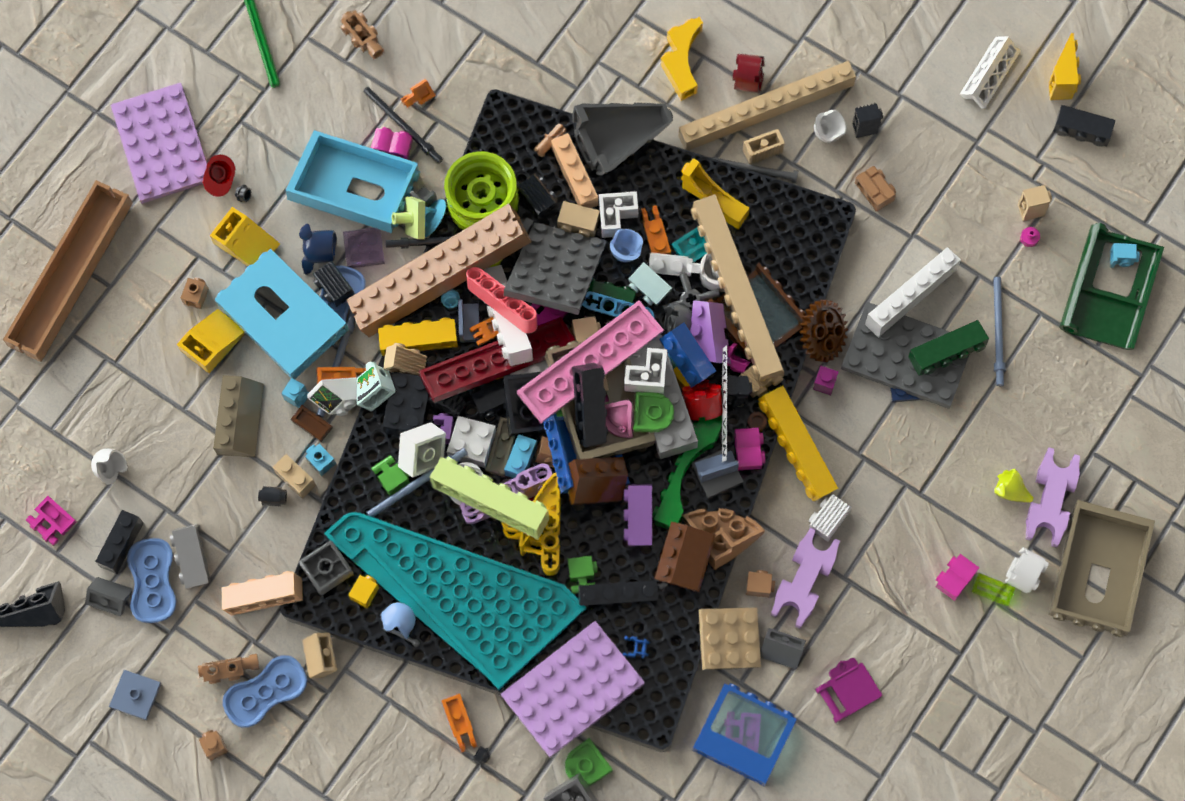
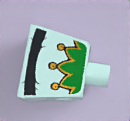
(374, 386)

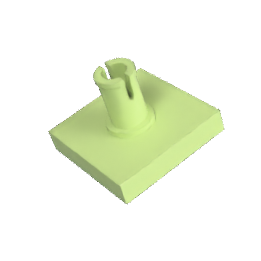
(412, 218)

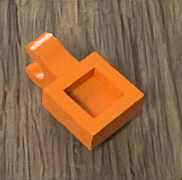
(420, 93)

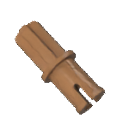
(545, 144)

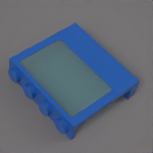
(744, 734)

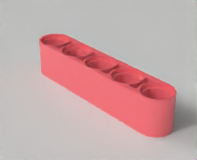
(492, 292)

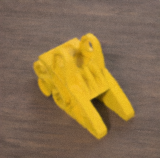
(549, 496)

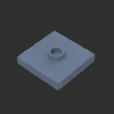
(135, 694)

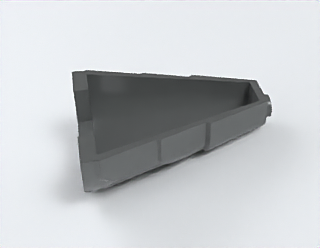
(616, 131)

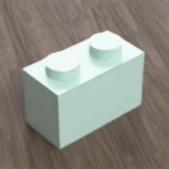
(649, 284)

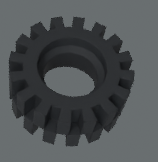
(451, 405)

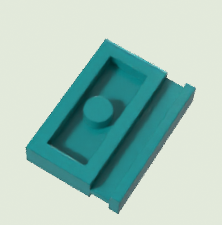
(690, 245)

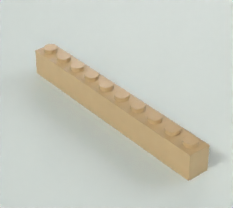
(766, 106)
(737, 288)

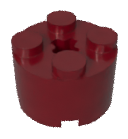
(749, 73)

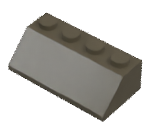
(238, 416)

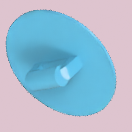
(434, 215)

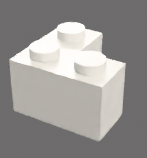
(616, 207)
(650, 377)

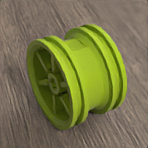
(465, 172)

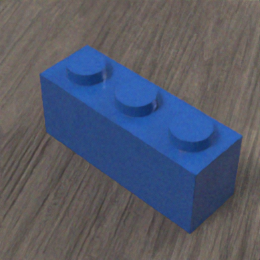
(687, 355)

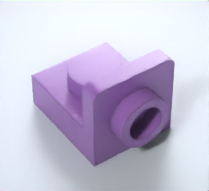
(448, 422)

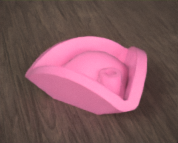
(620, 419)

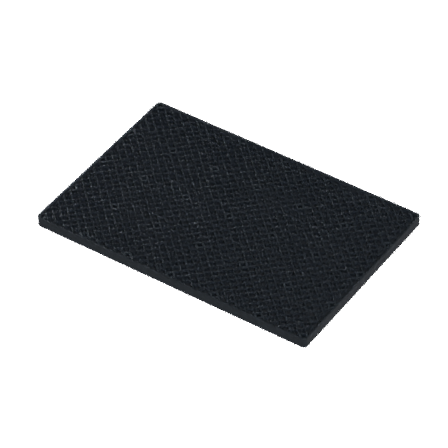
(497, 104)

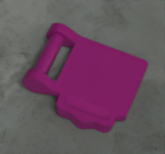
(852, 687)

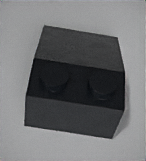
(519, 417)

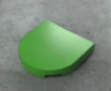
(652, 412)
(587, 761)

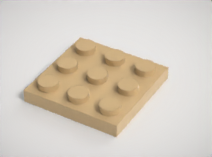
(729, 638)

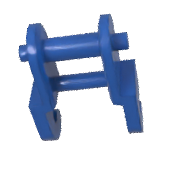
(643, 653)

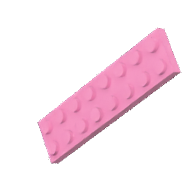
(606, 348)

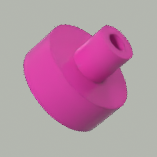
(1030, 237)

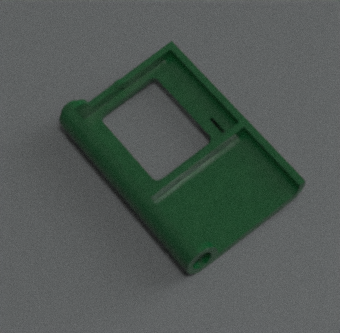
(1101, 313)

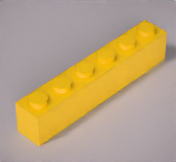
(797, 443)

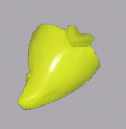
(1012, 487)

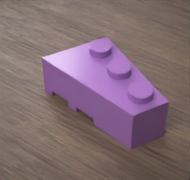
(708, 329)
(638, 514)

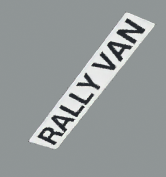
(724, 405)

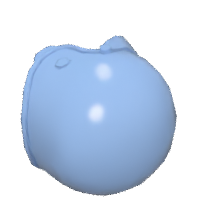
(626, 245)
(398, 616)

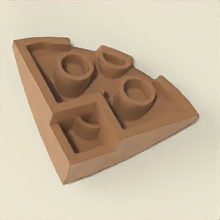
(732, 532)

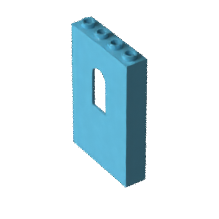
(331, 165)
(300, 332)

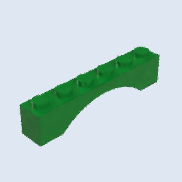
(671, 507)

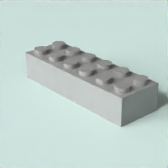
(680, 434)

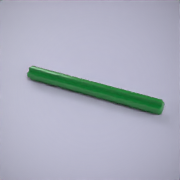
(262, 43)

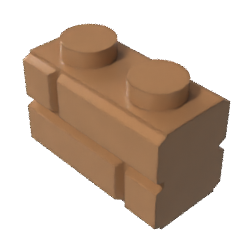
(875, 188)

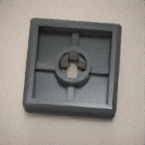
(328, 555)

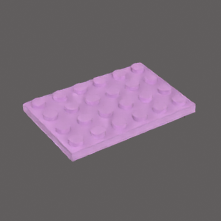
(160, 142)
(572, 689)

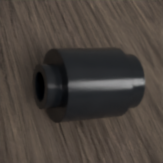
(272, 496)

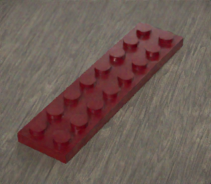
(488, 362)

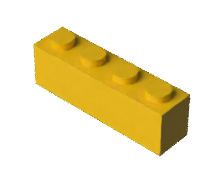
(420, 336)

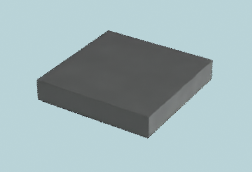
(720, 484)

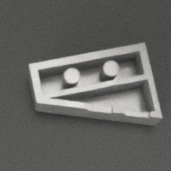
(190, 556)

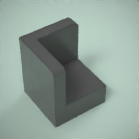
(425, 195)

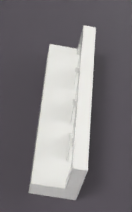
(989, 66)

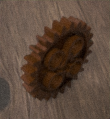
(824, 331)

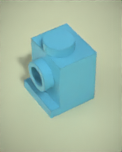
(1123, 254)
(295, 393)
(323, 464)

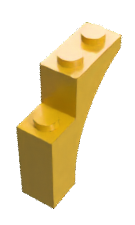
(676, 63)
(701, 185)

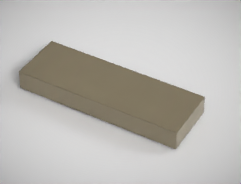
(500, 449)

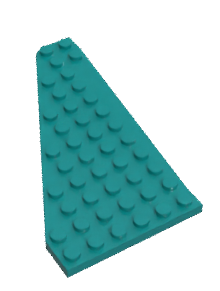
(475, 604)

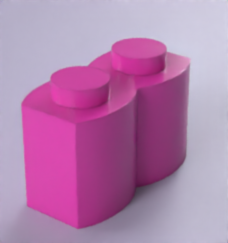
(393, 143)
(748, 448)
(956, 577)

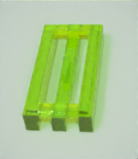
(1011, 589)

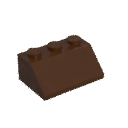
(597, 480)
(685, 556)

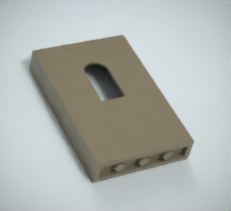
(616, 393)
(1110, 541)

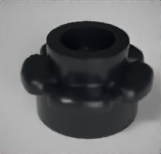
(243, 193)
(481, 755)

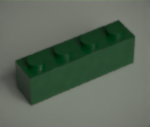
(609, 289)
(948, 347)

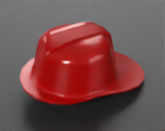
(219, 175)

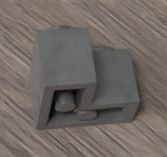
(571, 790)

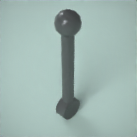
(416, 642)

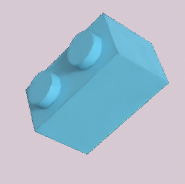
(520, 456)

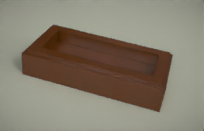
(311, 423)

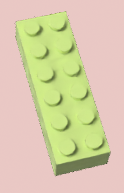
(490, 497)

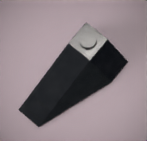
(36, 610)

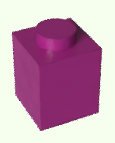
(825, 380)

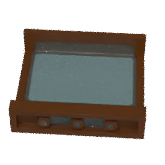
(776, 307)

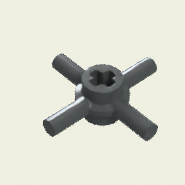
(689, 292)

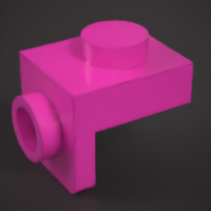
(737, 363)

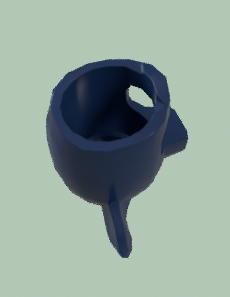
(317, 247)

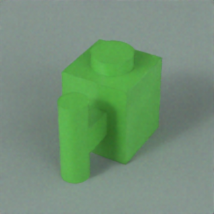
(392, 478)
(581, 570)

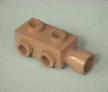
(361, 32)
(223, 669)

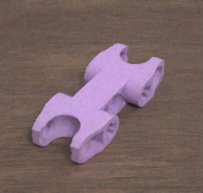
(528, 477)
(1049, 511)
(811, 564)

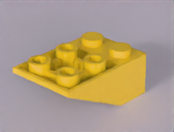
(1065, 77)
(242, 237)
(210, 340)

